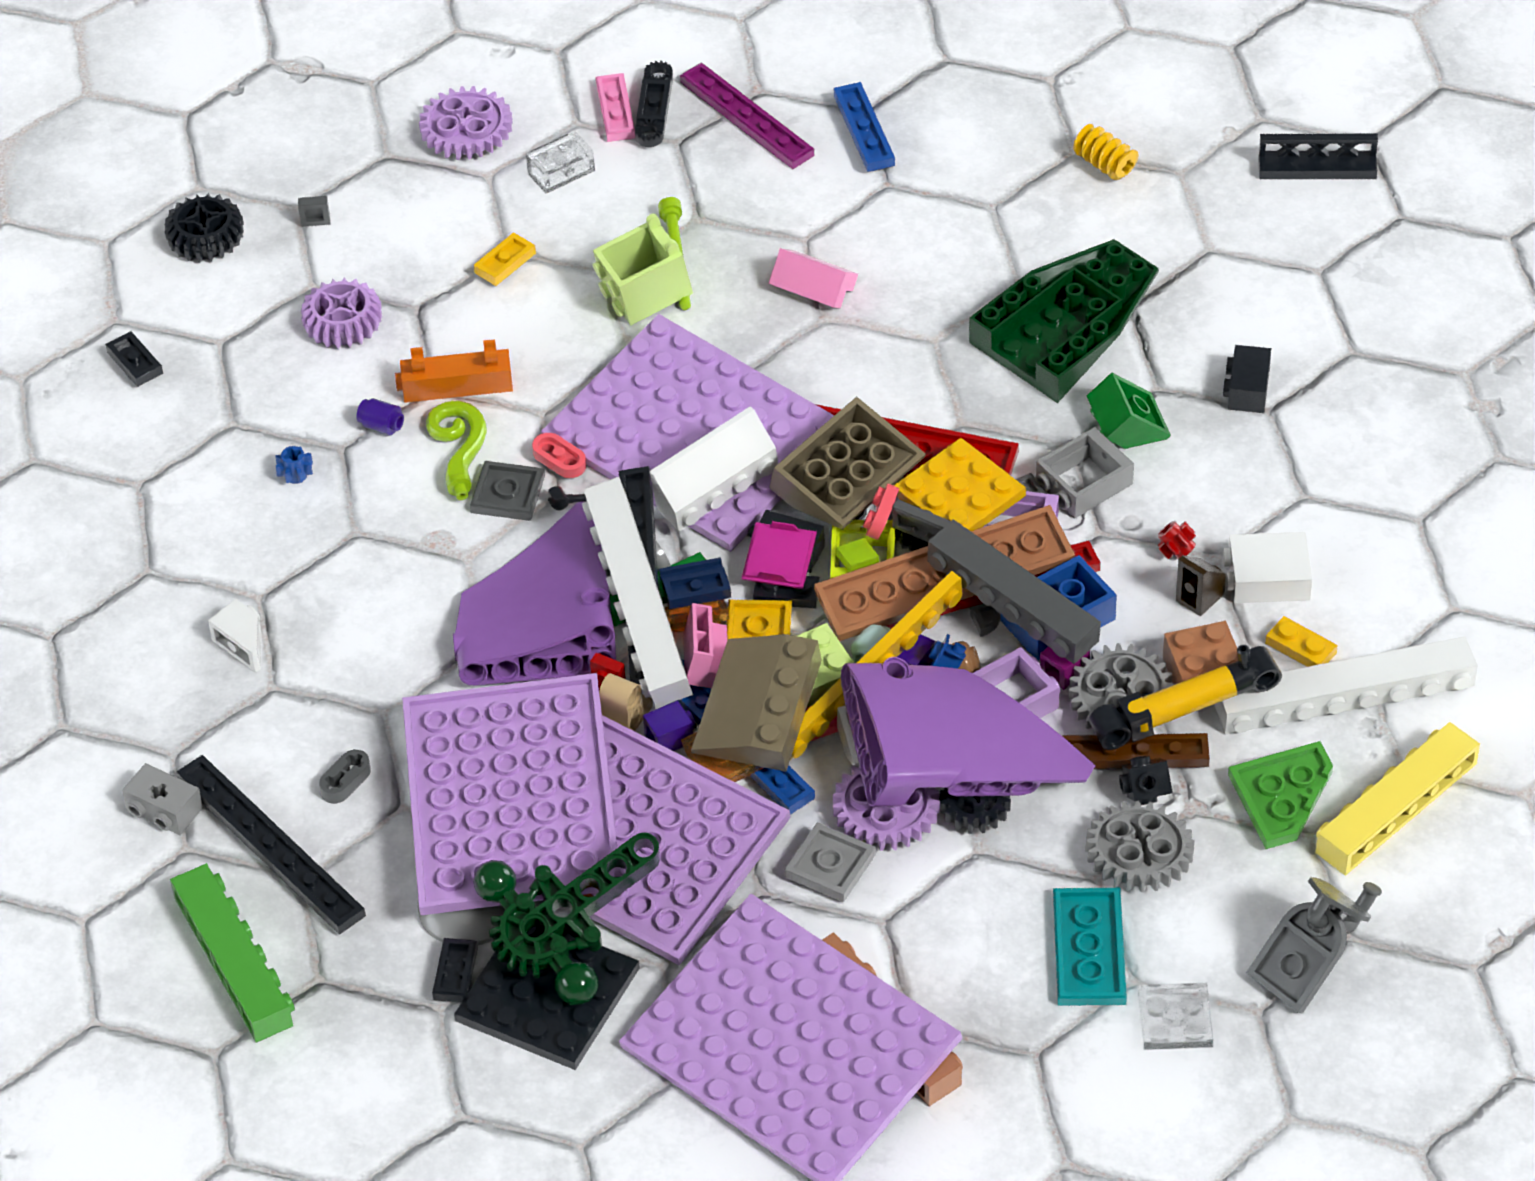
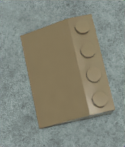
(844, 465)
(759, 700)

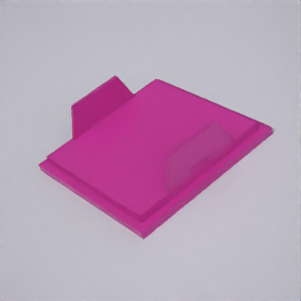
(779, 554)

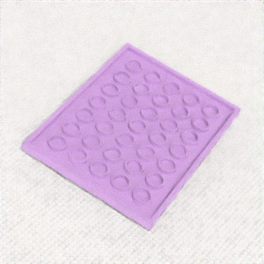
(668, 395)
(507, 780)
(706, 837)
(790, 1041)

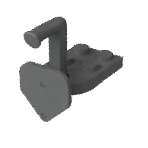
(1301, 958)

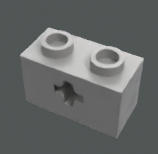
(162, 799)

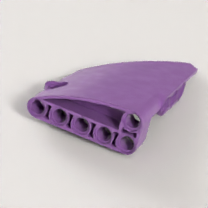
(948, 731)

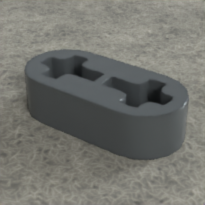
(347, 778)

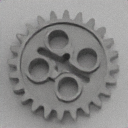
(1145, 677)
(1119, 855)

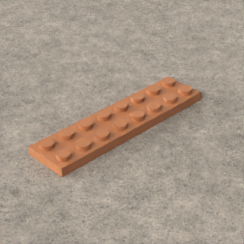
(893, 587)

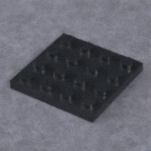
(534, 1016)

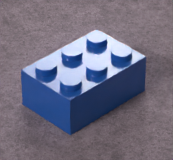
(1081, 586)

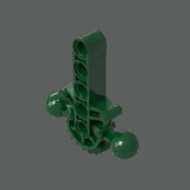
(575, 981)

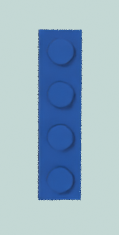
(864, 126)

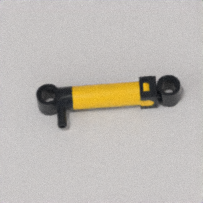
(1141, 714)

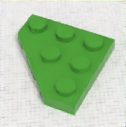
(1282, 790)

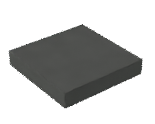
(507, 490)

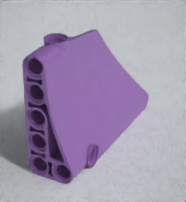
(538, 606)

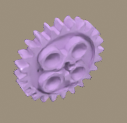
(465, 122)
(883, 823)

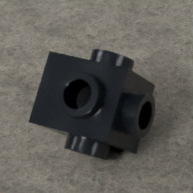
(1156, 781)

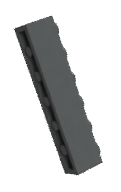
(1014, 592)

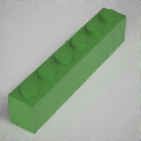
(232, 952)

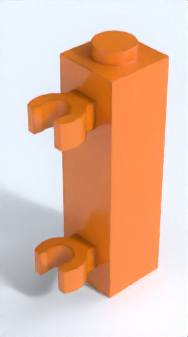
(454, 374)

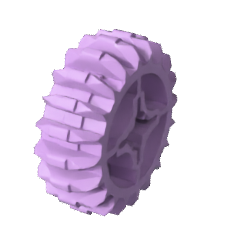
(341, 318)

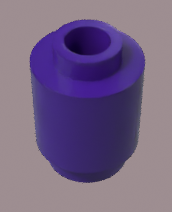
(380, 416)

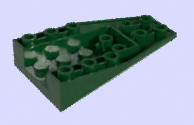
(1063, 315)

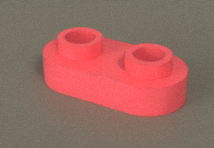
(562, 456)
(876, 520)

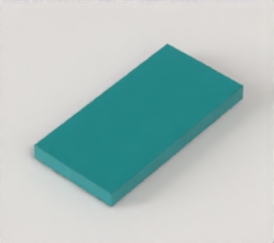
(1089, 946)

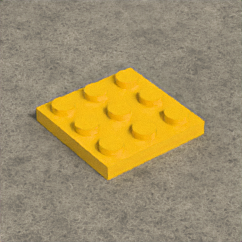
(961, 487)

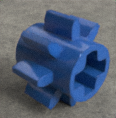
(294, 464)

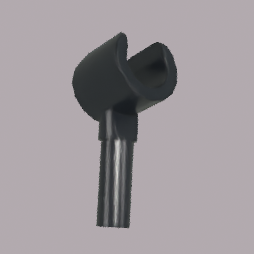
(560, 500)

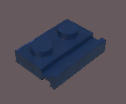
(695, 583)

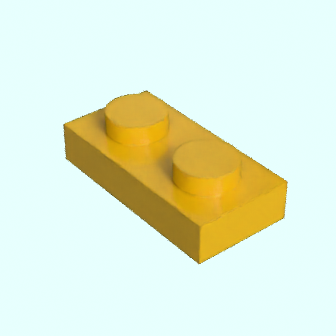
(504, 259)
(1300, 643)

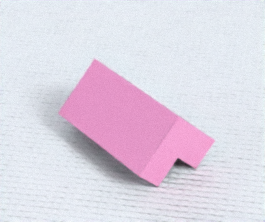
(812, 277)
(703, 646)

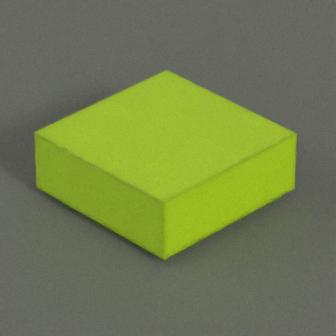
(857, 554)

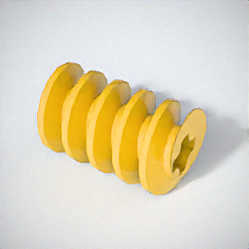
(1105, 152)

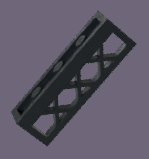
(1318, 161)

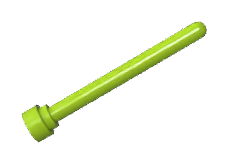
(670, 212)

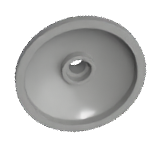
(463, 924)

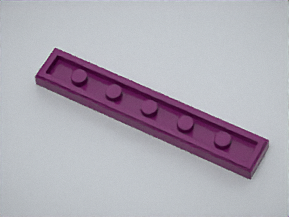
(747, 115)

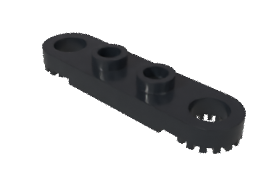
(653, 104)

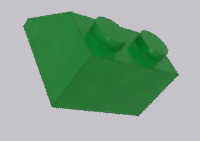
(1127, 413)

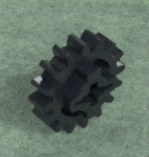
(974, 810)

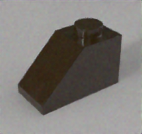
(1198, 584)

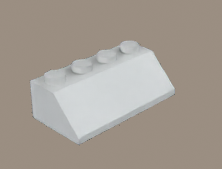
(713, 469)

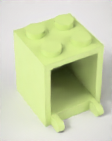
(642, 271)

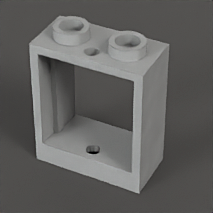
(1103, 453)

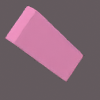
(615, 107)

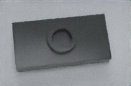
(916, 521)

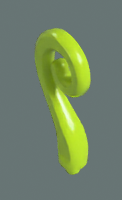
(457, 473)

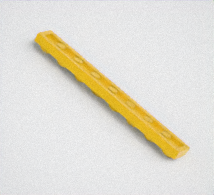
(899, 638)

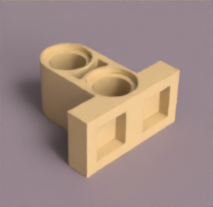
(623, 701)

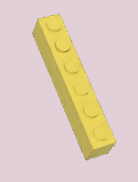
(1396, 798)

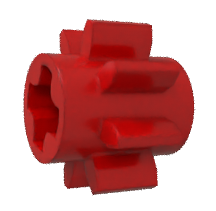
(1176, 540)

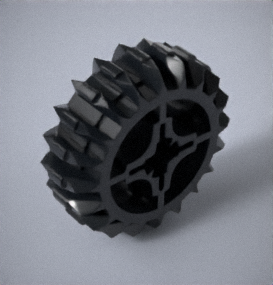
(221, 231)

